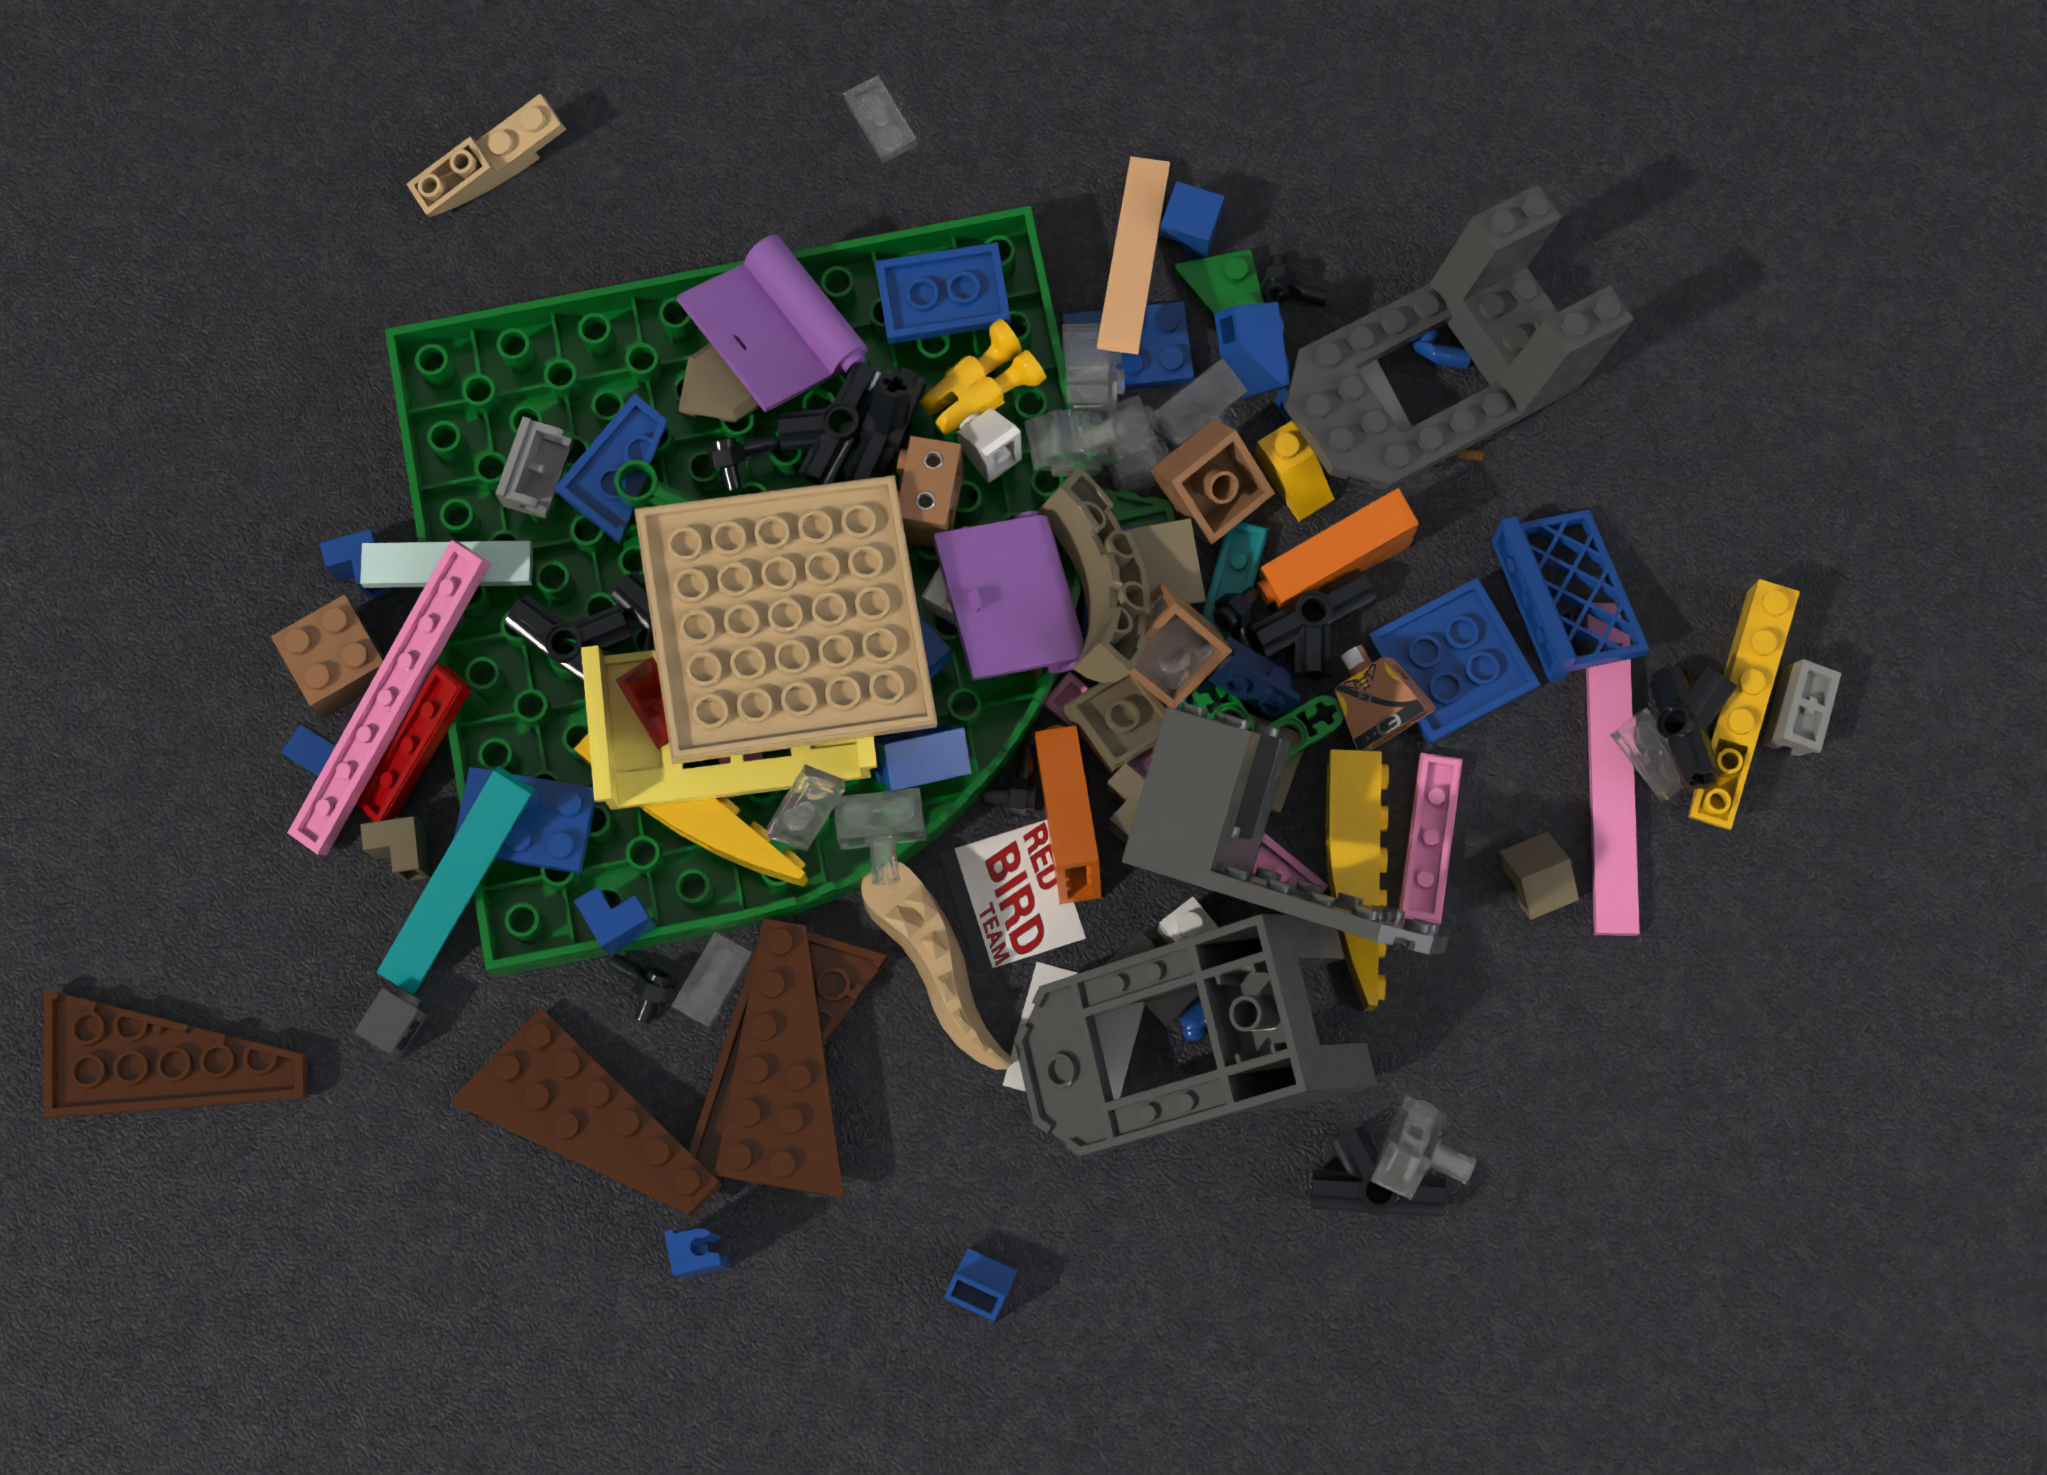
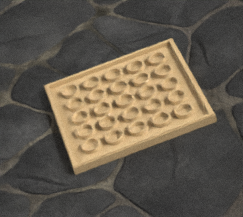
(784, 619)

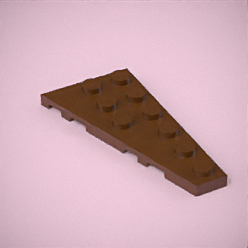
(839, 980)
(134, 1062)
(780, 1097)
(568, 1103)

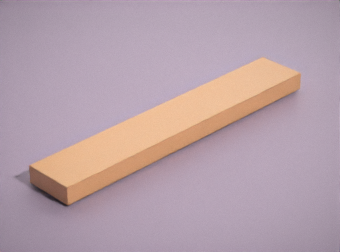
(1133, 256)

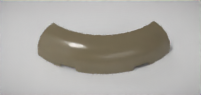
(1109, 573)

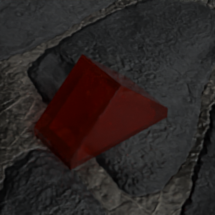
(644, 695)

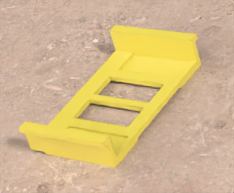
(635, 773)

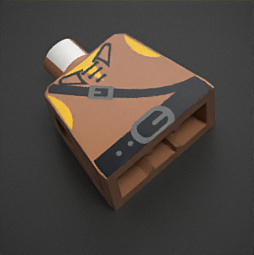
(1379, 699)

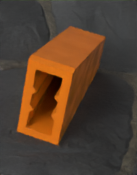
(1351, 544)
(1068, 814)

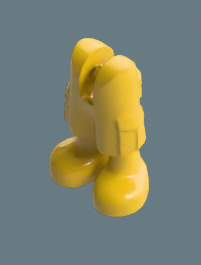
(970, 382)

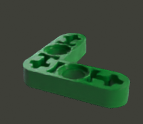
(1307, 710)

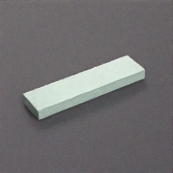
(414, 562)

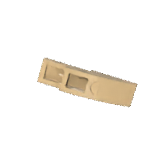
(488, 162)

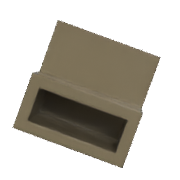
(1126, 790)
(401, 841)
(1540, 875)

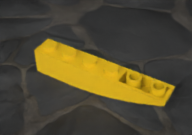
(1753, 668)
(719, 830)
(1355, 854)

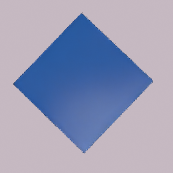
(1192, 219)
(343, 559)
(615, 925)
(980, 1285)

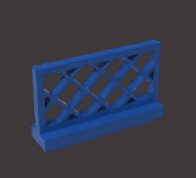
(1538, 607)

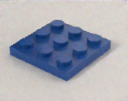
(1458, 658)

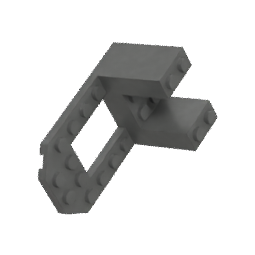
(1498, 317)
(1208, 816)
(1254, 1020)

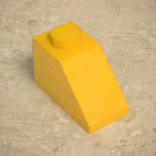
(1294, 471)

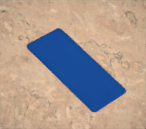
(308, 750)

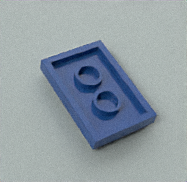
(942, 292)
(1163, 349)
(550, 829)

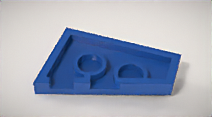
(590, 481)

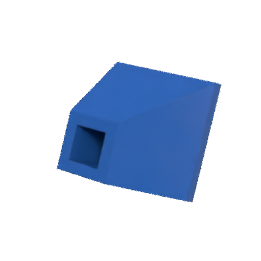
(1254, 346)

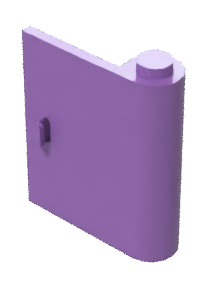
(774, 325)
(1020, 595)

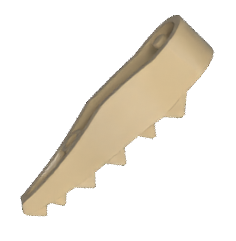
(924, 933)

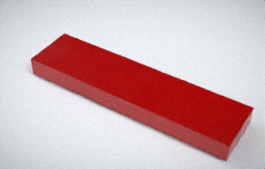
(414, 744)

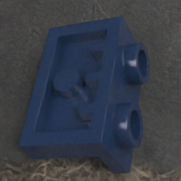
(1256, 680)

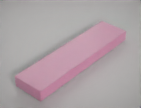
(1430, 837)

